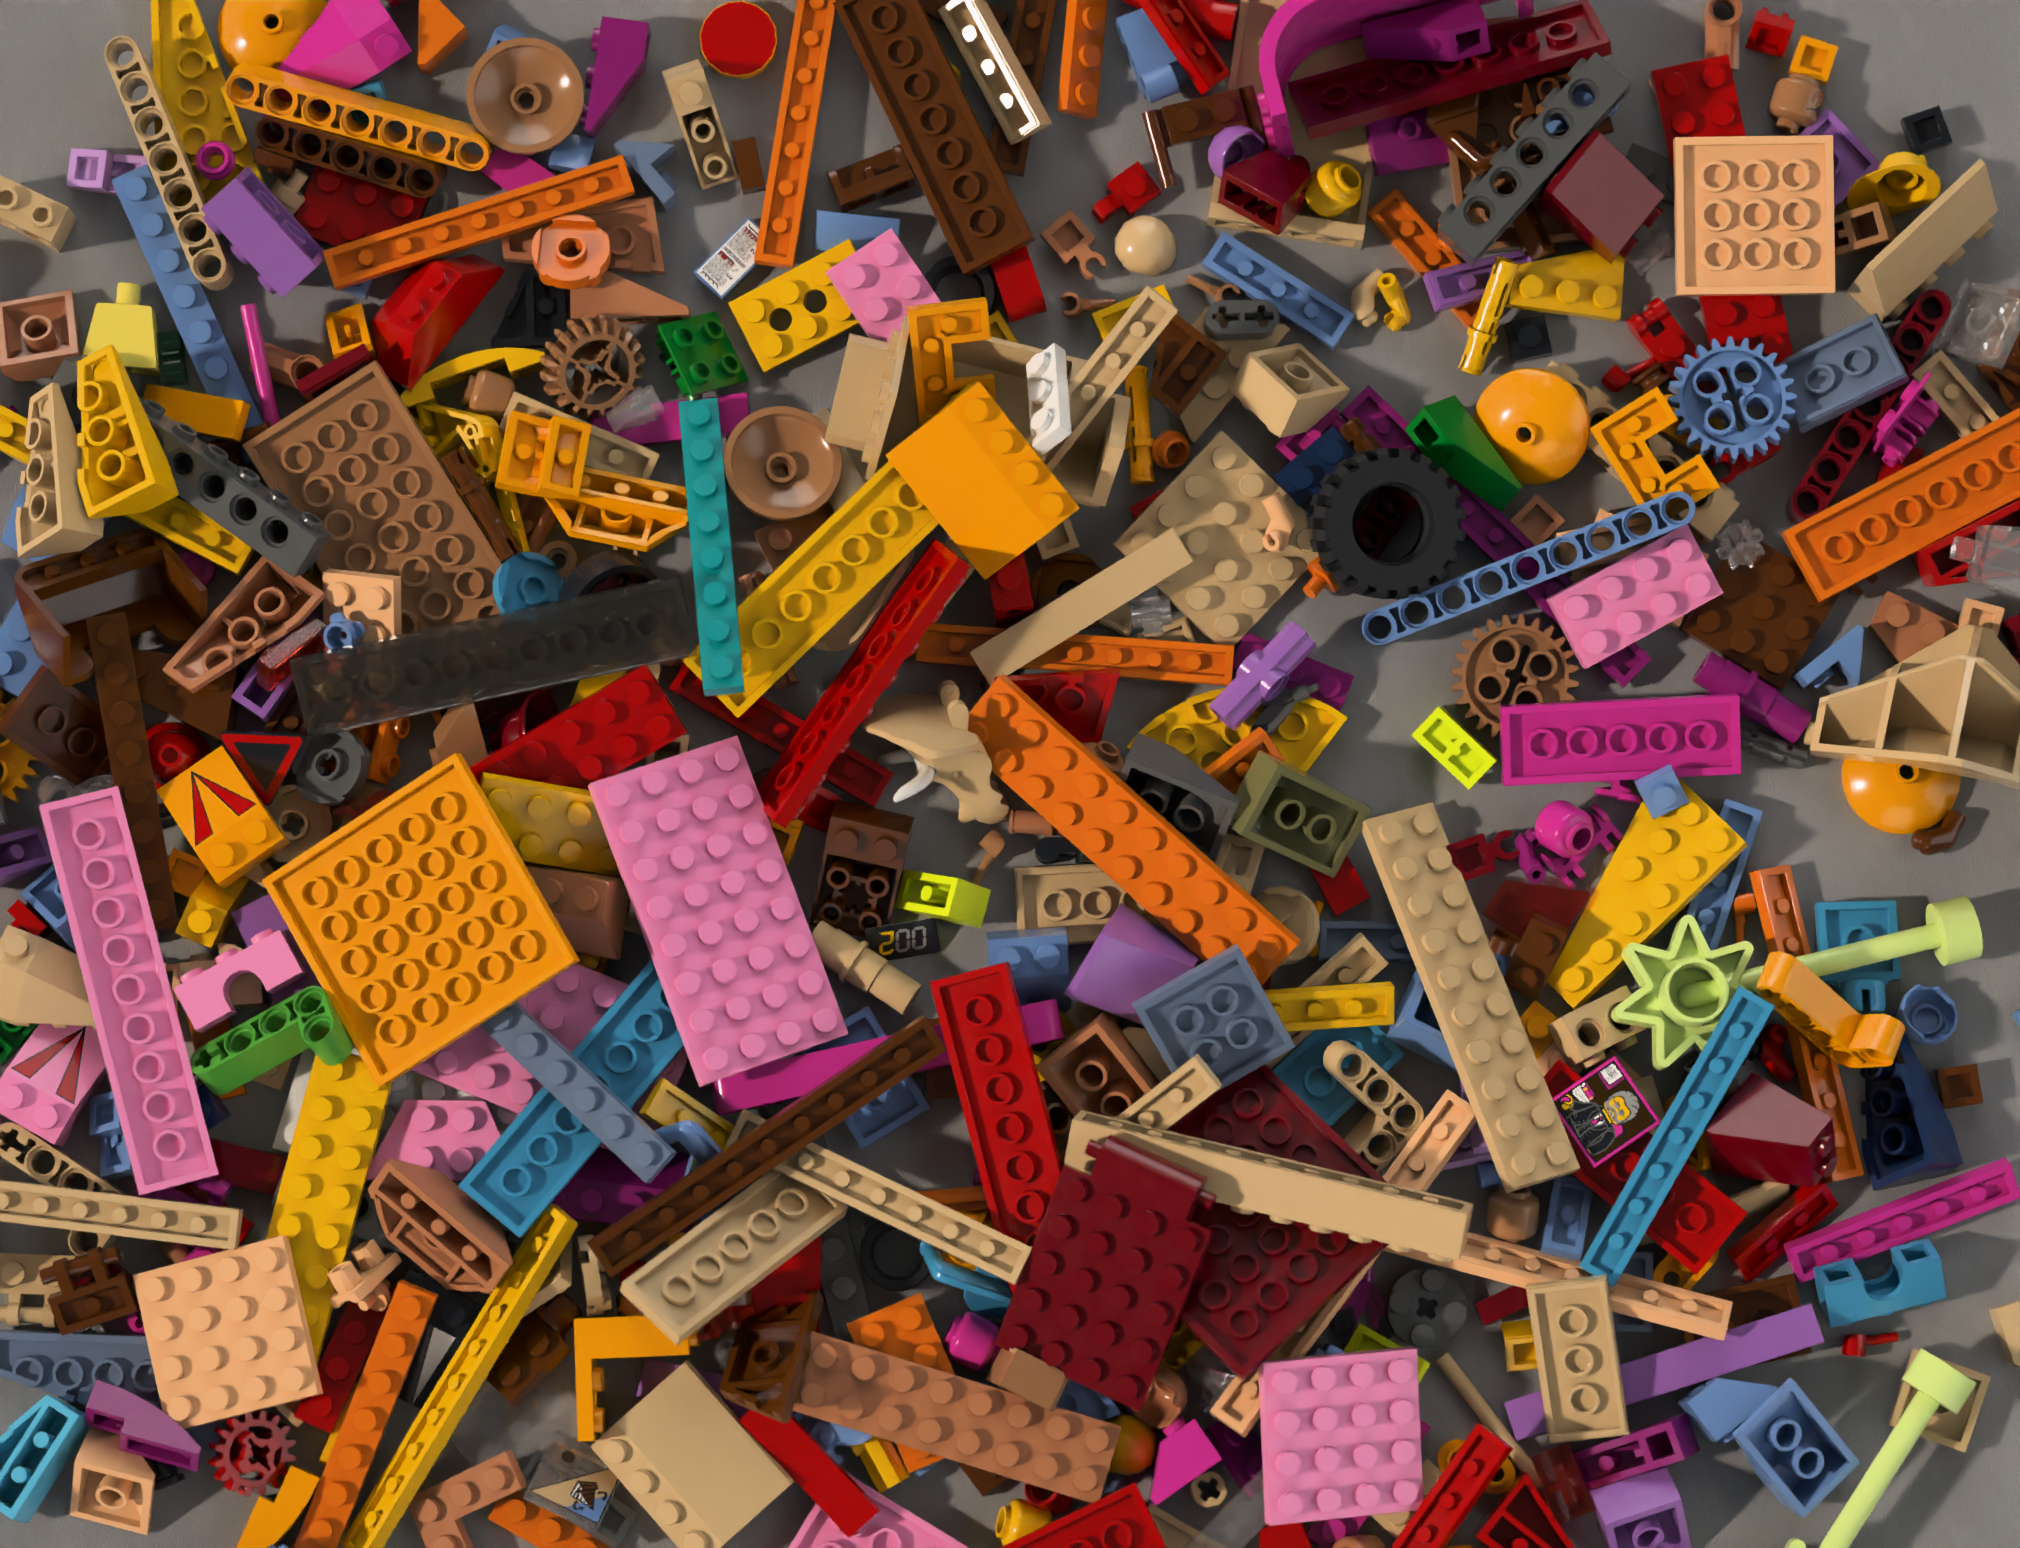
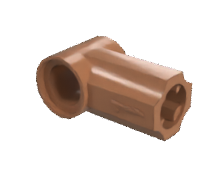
(1721, 35)
(287, 366)

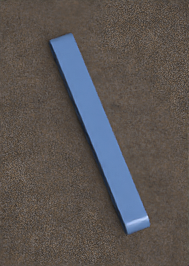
(1513, 582)

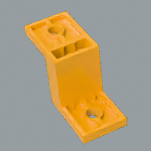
(613, 1340)

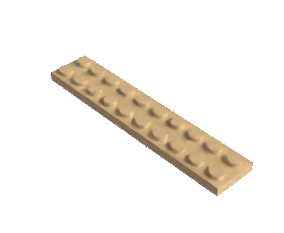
(1469, 998)

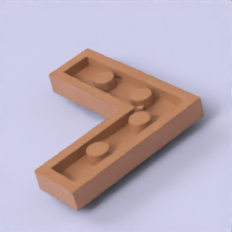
(440, 1508)

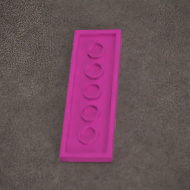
(1619, 739)

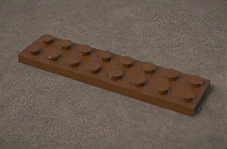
(937, 130)

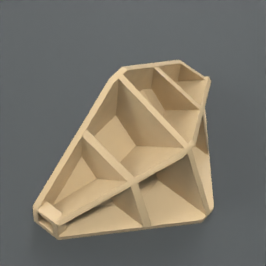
(1936, 711)

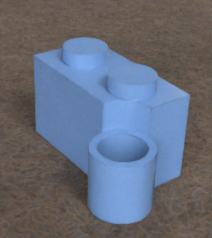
(1149, 57)

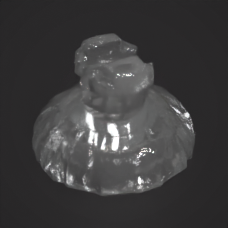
(1212, 1377)

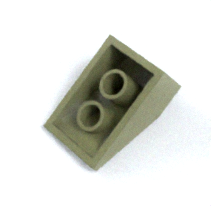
(1297, 814)

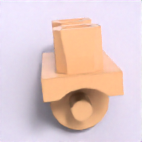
(367, 1284)

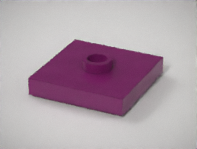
(1404, 144)

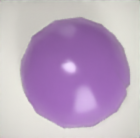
(1233, 146)

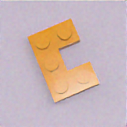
(931, 333)
(1623, 442)

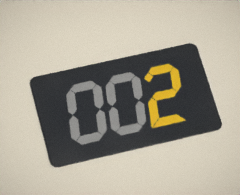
(904, 939)

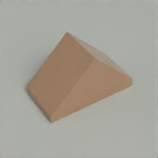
(1027, 1377)

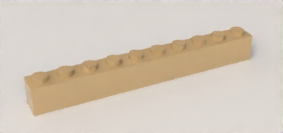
(1294, 1189)

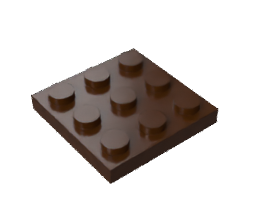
(1761, 617)

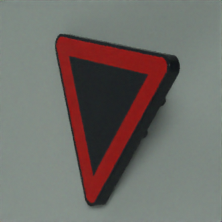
(263, 758)

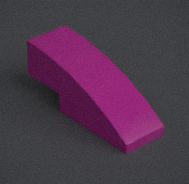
(141, 1427)

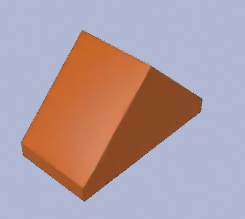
(437, 34)

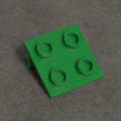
(701, 355)

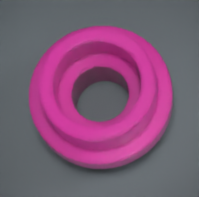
(207, 152)

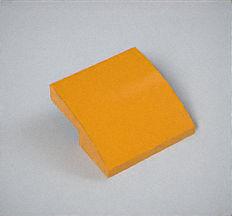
(543, 456)

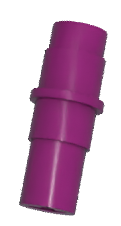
(1757, 698)

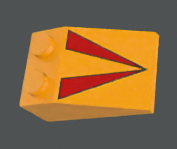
(222, 817)

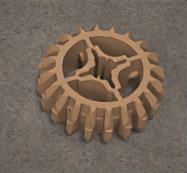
(602, 339)

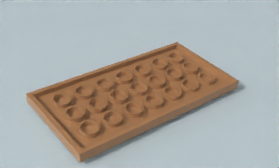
(383, 497)

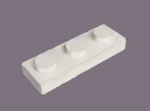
(1048, 398)

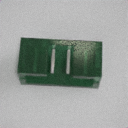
(171, 358)

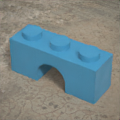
(1911, 1281)

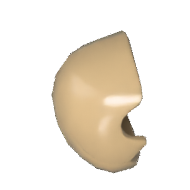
(1145, 246)

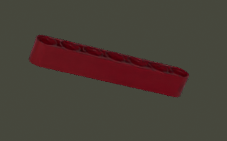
(1862, 425)

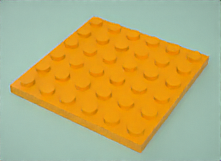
(420, 920)

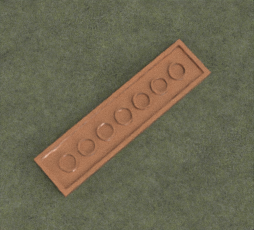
(955, 1418)

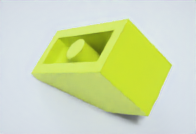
(943, 898)

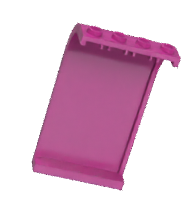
(1309, 26)

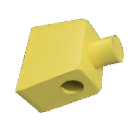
(129, 329)

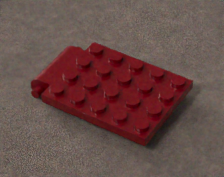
(1111, 1270)

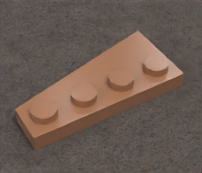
(631, 234)

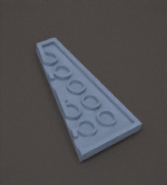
(74, 1361)

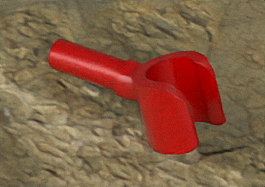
(1617, 379)
(1856, 1343)

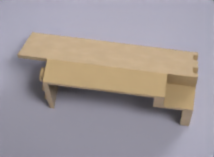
(878, 406)

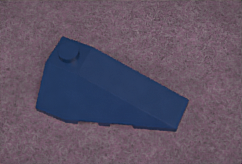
(1905, 1124)

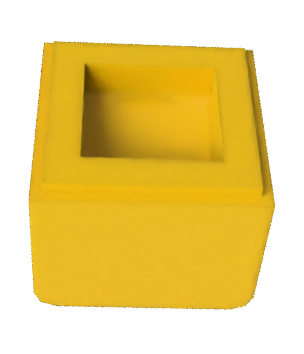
(1518, 1346)

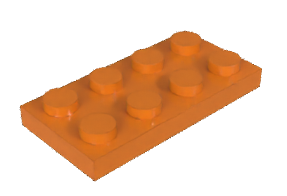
(909, 1334)

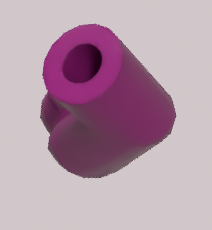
(1527, 859)

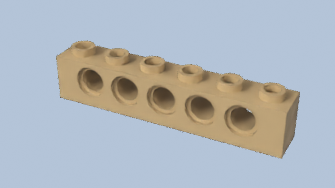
(1717, 505)

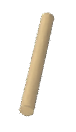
(1486, 1414)

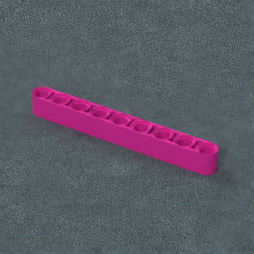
(797, 1075)

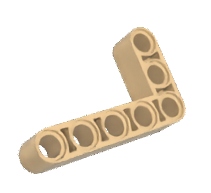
(1381, 1105)

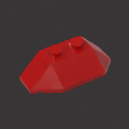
(428, 313)

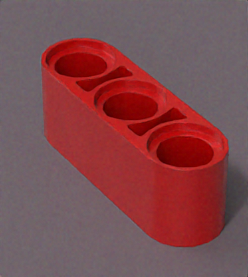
(1018, 286)

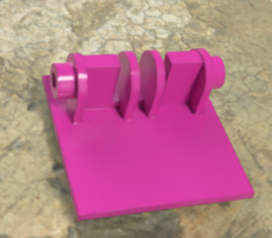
(1902, 426)

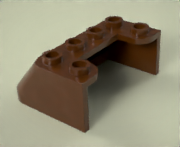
(112, 576)

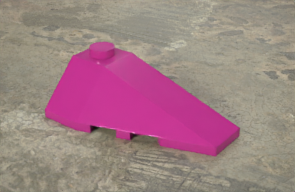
(345, 46)

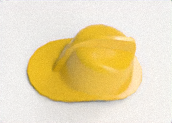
(1900, 181)

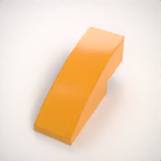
(276, 1518)

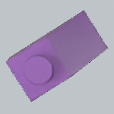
(23, 853)

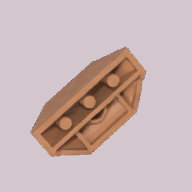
(440, 1227)

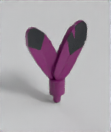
(1364, 1296)

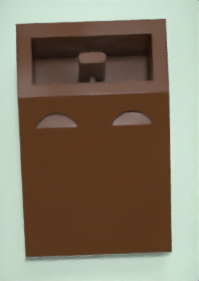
(861, 868)

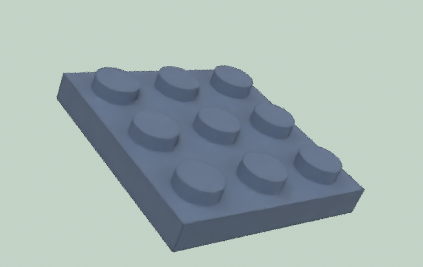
(1219, 1015)

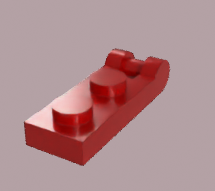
(1669, 345)

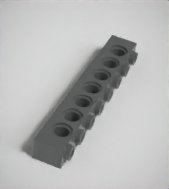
(198, 487)

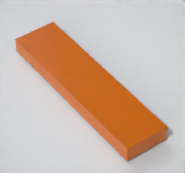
(1416, 242)

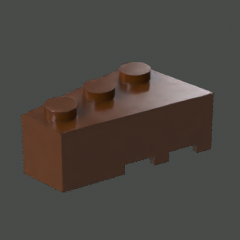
(206, 710)

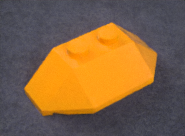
(623, 510)

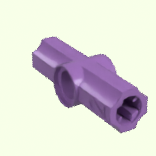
(1262, 675)

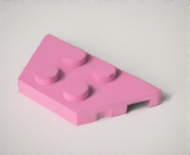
(439, 1136)

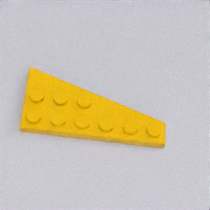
(195, 92)

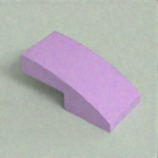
(94, 169)

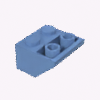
(1722, 1405)

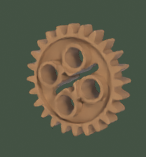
(1481, 665)

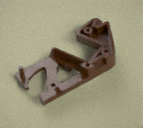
(1458, 118)

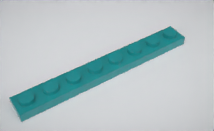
(711, 547)

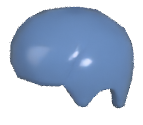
(1927, 1015)

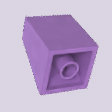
(1128, 963)

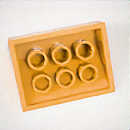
(982, 480)

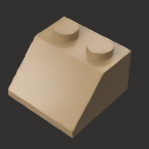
(1287, 388)

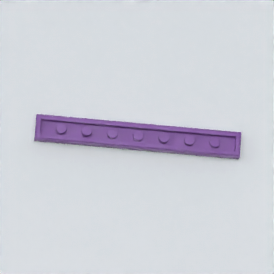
(1691, 1363)

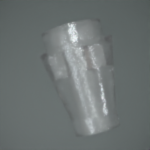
(636, 409)

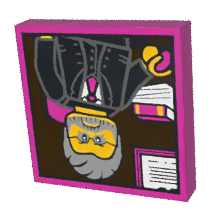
(1605, 1111)

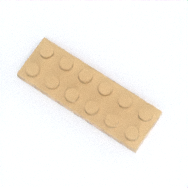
(730, 1253)

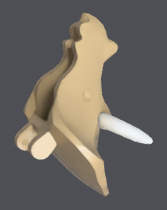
(939, 743)

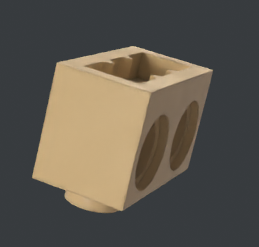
(34, 214)
(1596, 1024)

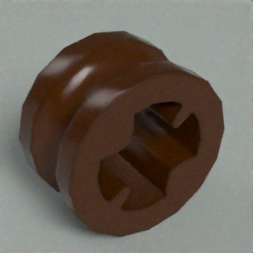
(1651, 378)

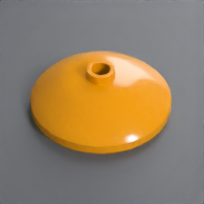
(246, 39)
(1551, 413)
(1897, 803)

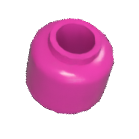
(1564, 828)
(972, 1341)

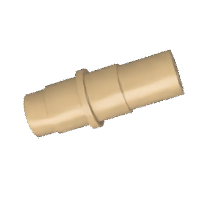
(864, 967)

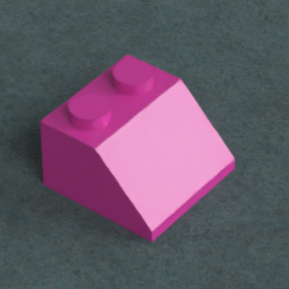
(1180, 1458)

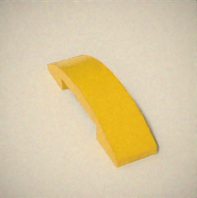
(518, 360)

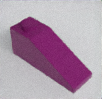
(1638, 1452)

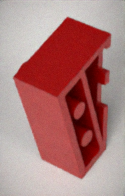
(1934, 560)
(1521, 1520)

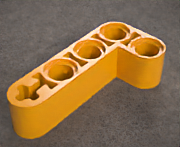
(1826, 1017)

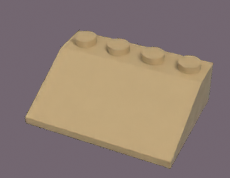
(1927, 244)
(691, 1462)

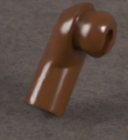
(1939, 839)

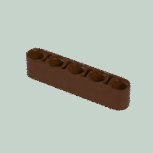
(333, 157)

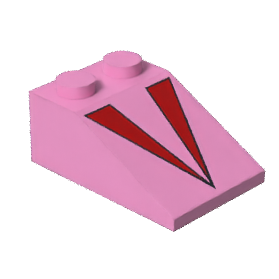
(52, 1080)

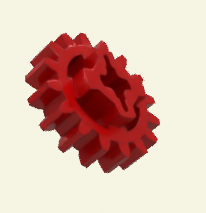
(235, 1450)

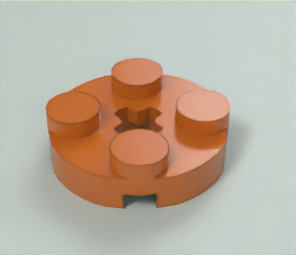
(576, 271)

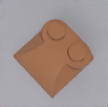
(38, 335)

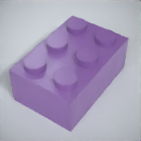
(263, 233)

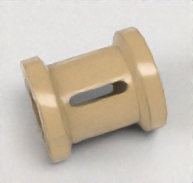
(1219, 1486)

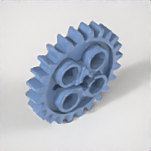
(1766, 392)

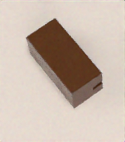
(748, 165)

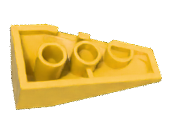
(120, 453)

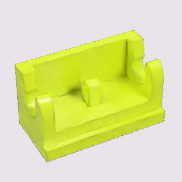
(1454, 747)

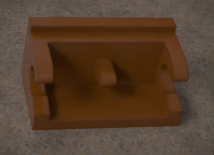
(871, 179)

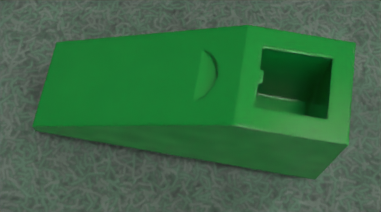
(1458, 445)

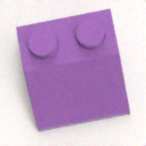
(1641, 1512)

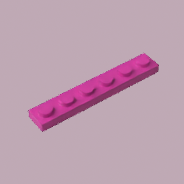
(1904, 1219)

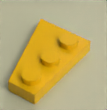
(1571, 286)

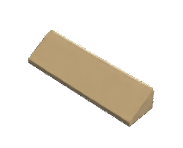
(995, 68)

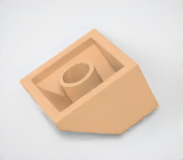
(111, 1484)

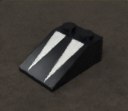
(444, 1333)

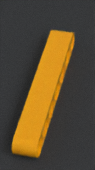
(340, 121)

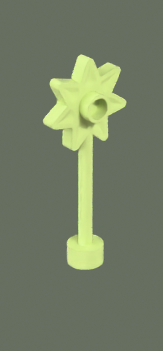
(1691, 986)
(1936, 1386)

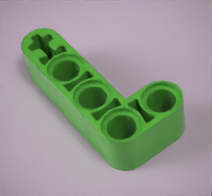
(271, 1039)

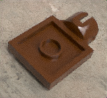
(534, 1349)

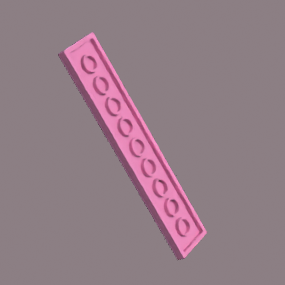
(128, 990)

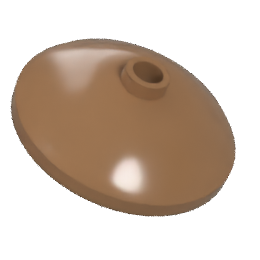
(519, 70)
(785, 440)

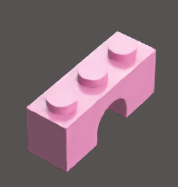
(207, 992)

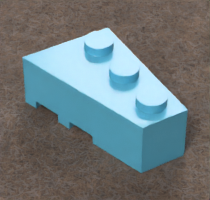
(36, 1453)

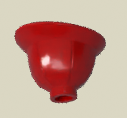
(174, 750)

